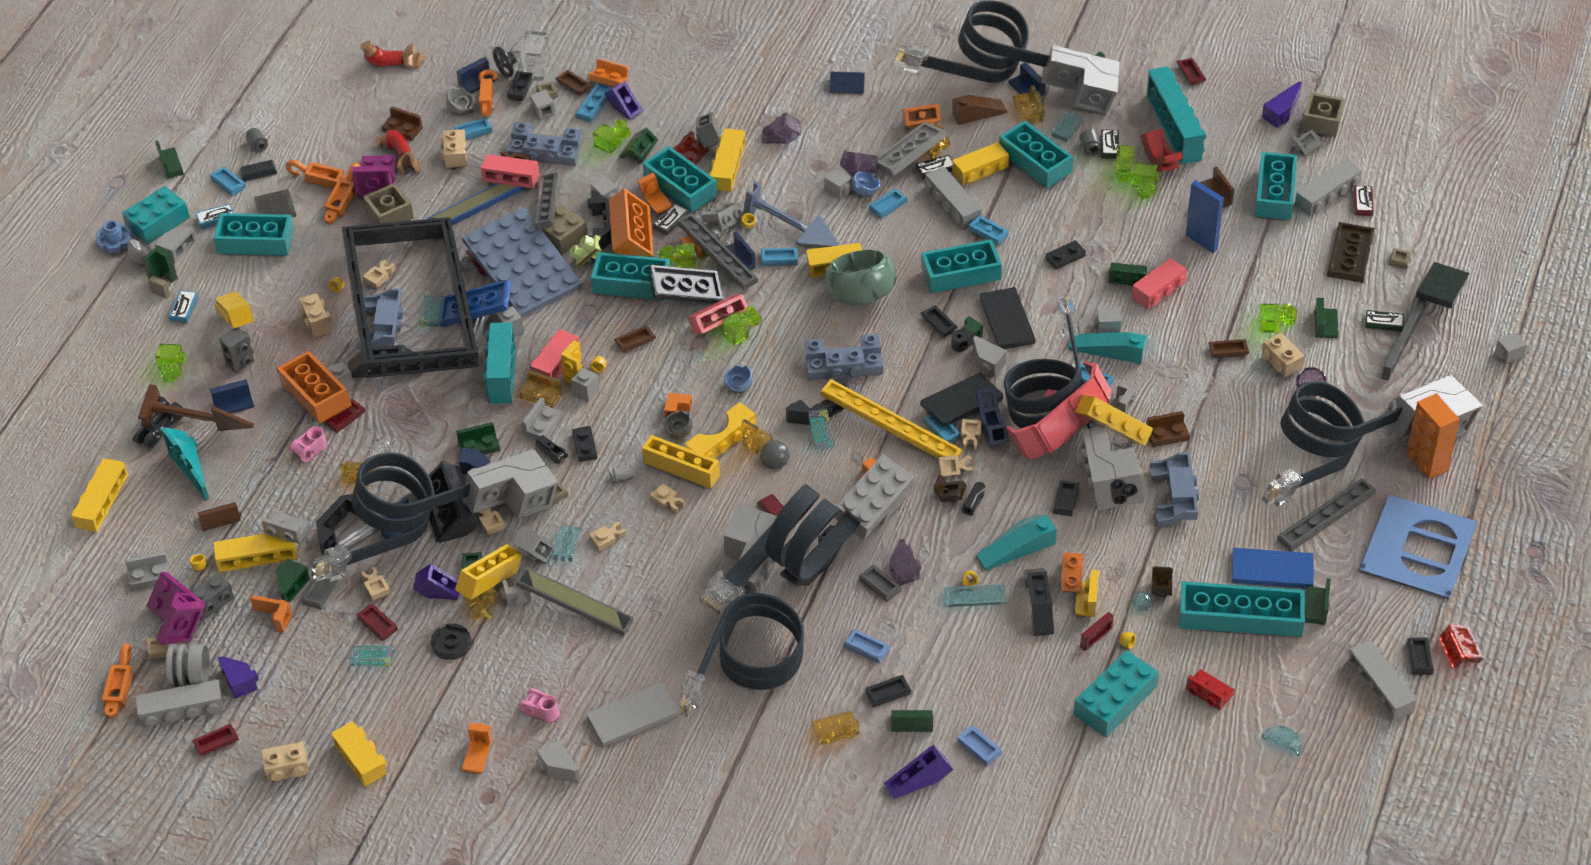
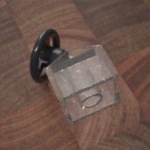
(527, 54)

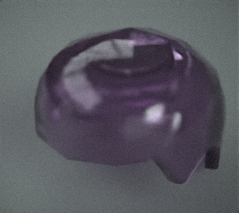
(1310, 374)

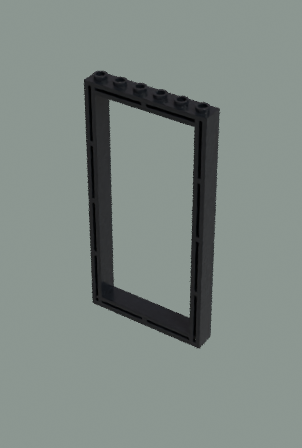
(414, 361)

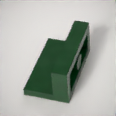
(640, 145)
(169, 161)
(160, 264)
(1325, 320)
(1318, 604)
(911, 720)

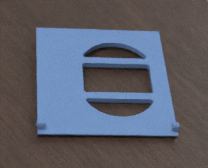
(1390, 535)

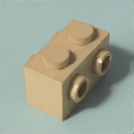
(454, 148)
(315, 316)
(1282, 355)
(285, 761)

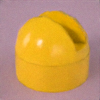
(746, 219)
(339, 287)
(598, 364)
(198, 562)
(974, 578)
(1127, 639)

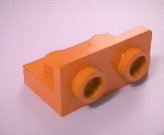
(609, 73)

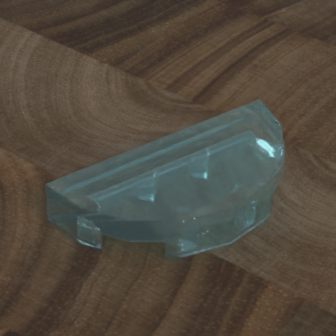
(1284, 738)

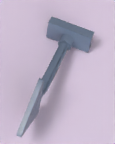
(815, 234)

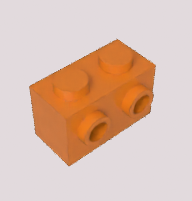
(915, 116)

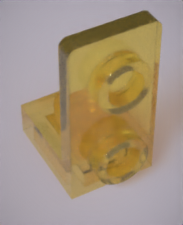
(754, 437)

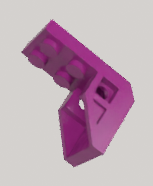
(374, 173)
(177, 608)

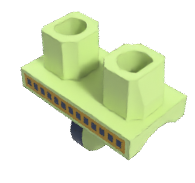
(588, 251)

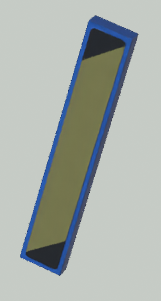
(478, 202)

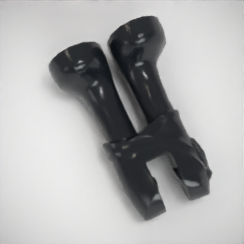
(152, 434)

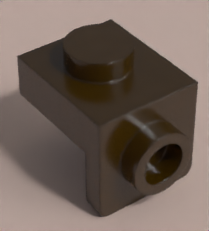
(949, 490)
(1161, 581)

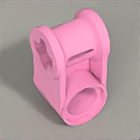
(309, 444)
(540, 706)

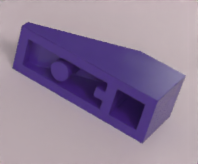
(1280, 108)
(919, 773)

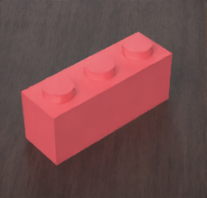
(510, 171)
(1159, 283)
(714, 314)
(549, 359)

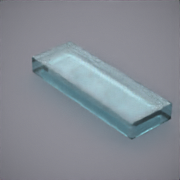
(974, 595)

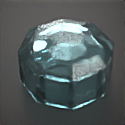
(1141, 601)

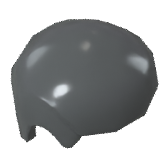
(678, 424)
(774, 454)

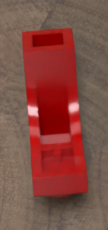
(1158, 152)

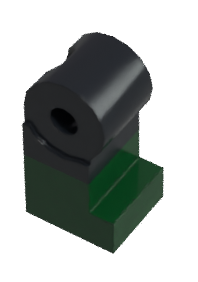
(963, 338)

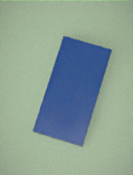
(1204, 216)
(481, 302)
(1272, 568)

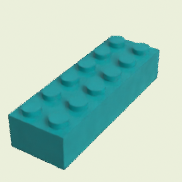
(1175, 114)
(1242, 609)

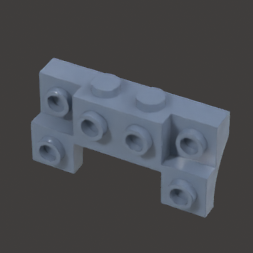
(546, 148)
(387, 316)
(843, 361)
(1181, 489)

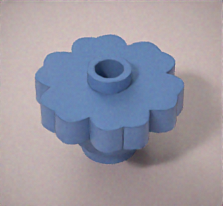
(113, 237)

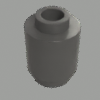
(256, 140)
(1090, 141)

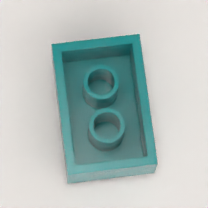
(156, 215)

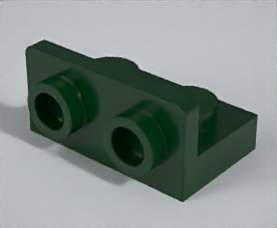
(1126, 273)
(479, 438)

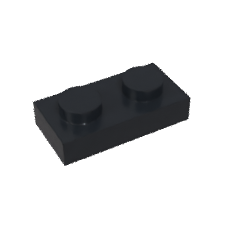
(520, 85)
(1065, 254)
(584, 443)

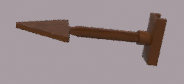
(223, 419)

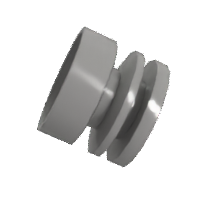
(185, 664)

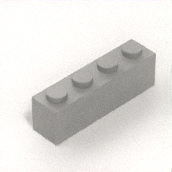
(1328, 187)
(952, 197)
(1382, 680)
(179, 703)

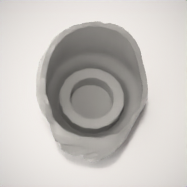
(460, 100)
(137, 251)

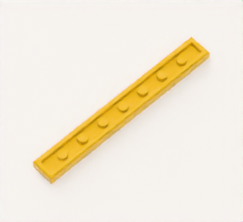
(888, 420)

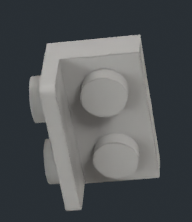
(725, 215)
(540, 420)
(286, 527)
(145, 570)

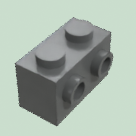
(708, 130)
(236, 349)
(215, 593)

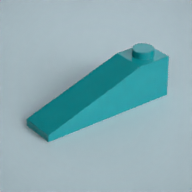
(1114, 345)
(183, 452)
(1020, 540)

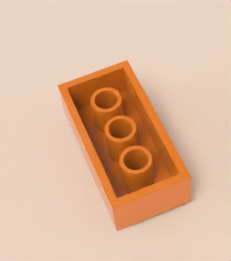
(630, 225)
(314, 386)
(1432, 436)

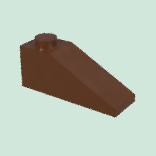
(975, 108)

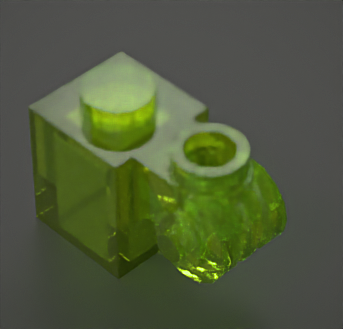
(610, 138)
(1124, 162)
(1144, 178)
(681, 254)
(1271, 315)
(737, 325)
(170, 361)

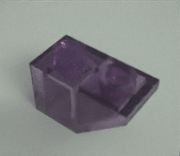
(782, 130)
(859, 162)
(903, 565)

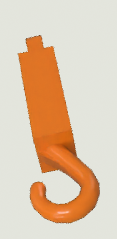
(486, 92)
(317, 173)
(343, 192)
(118, 679)

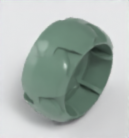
(860, 277)

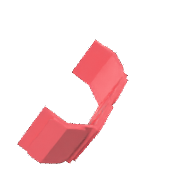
(1062, 421)

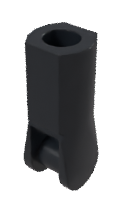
(551, 448)
(974, 499)

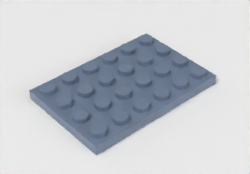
(526, 257)

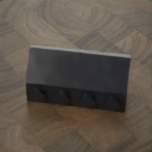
(454, 518)

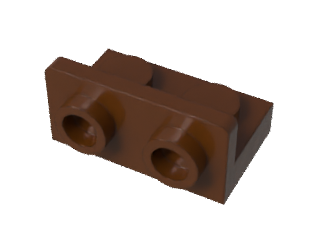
(405, 122)
(1167, 429)

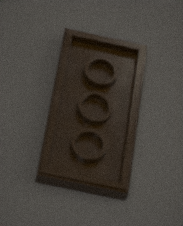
(1351, 252)

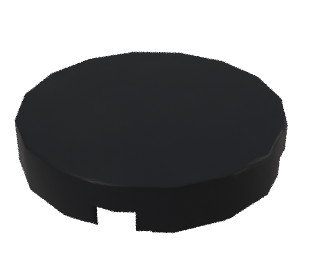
(451, 641)

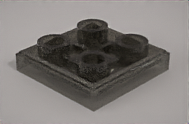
(275, 203)

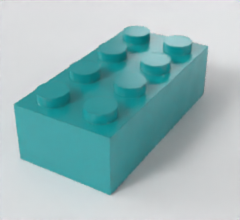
(1036, 154)
(681, 179)
(1276, 185)
(254, 234)
(961, 266)
(624, 275)
(500, 363)
(1115, 693)

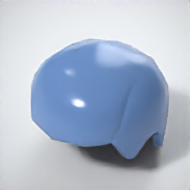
(865, 184)
(738, 378)

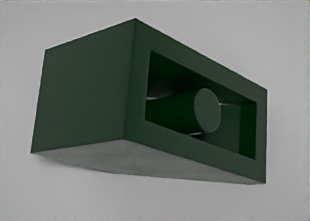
(291, 579)

